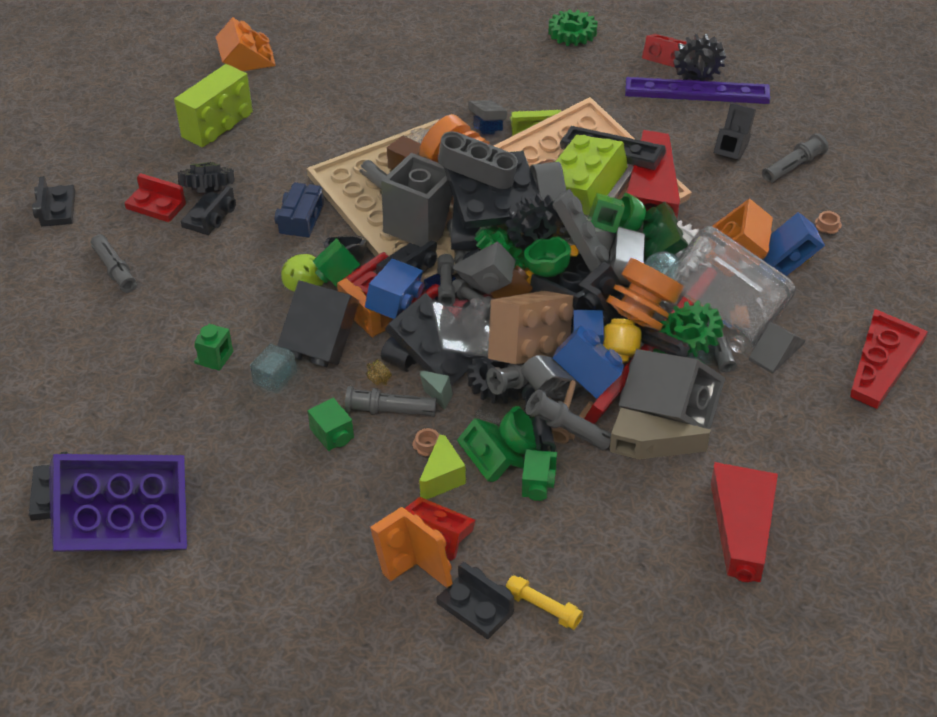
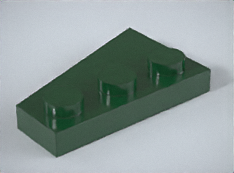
(662, 231)

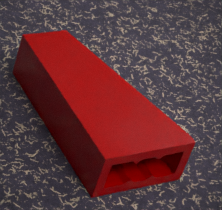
(656, 185)
(744, 516)

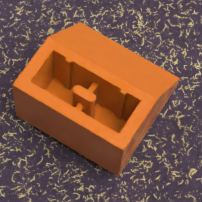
(244, 47)

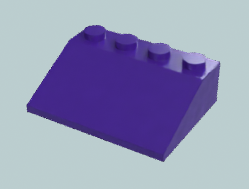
(117, 502)

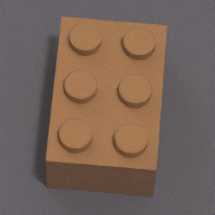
(529, 325)

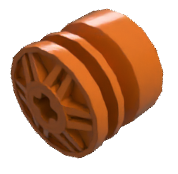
(430, 145)
(645, 294)

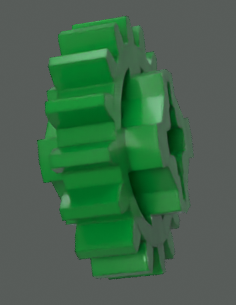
(572, 27)
(491, 234)
(692, 327)

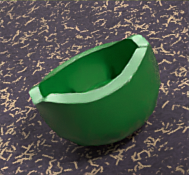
(633, 213)
(548, 256)
(517, 431)

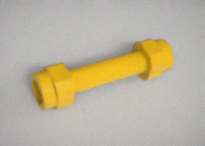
(568, 615)

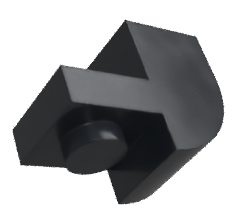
(735, 135)

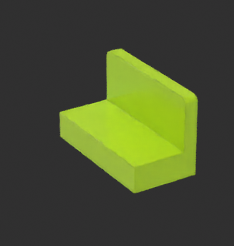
(525, 119)

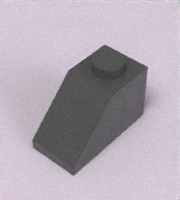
(487, 269)

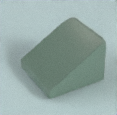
(437, 386)

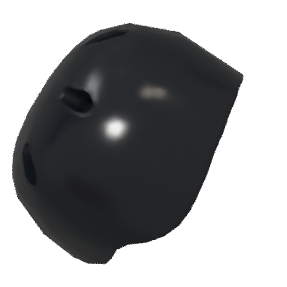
(355, 245)

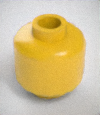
(622, 337)

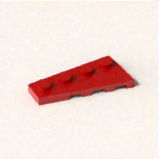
(885, 356)

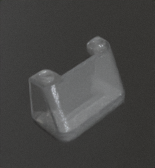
(734, 282)

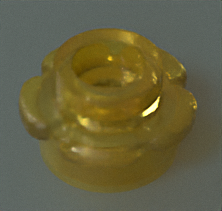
(378, 373)

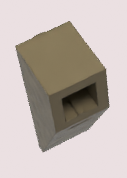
(652, 436)

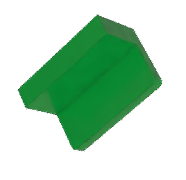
(488, 450)

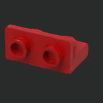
(661, 49)
(156, 198)
(449, 523)

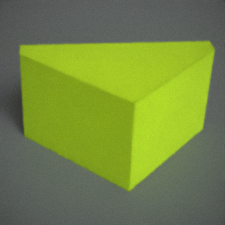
(443, 470)

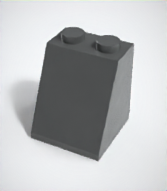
(416, 200)
(672, 388)

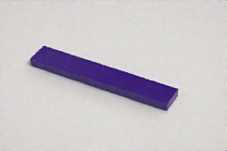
(697, 90)

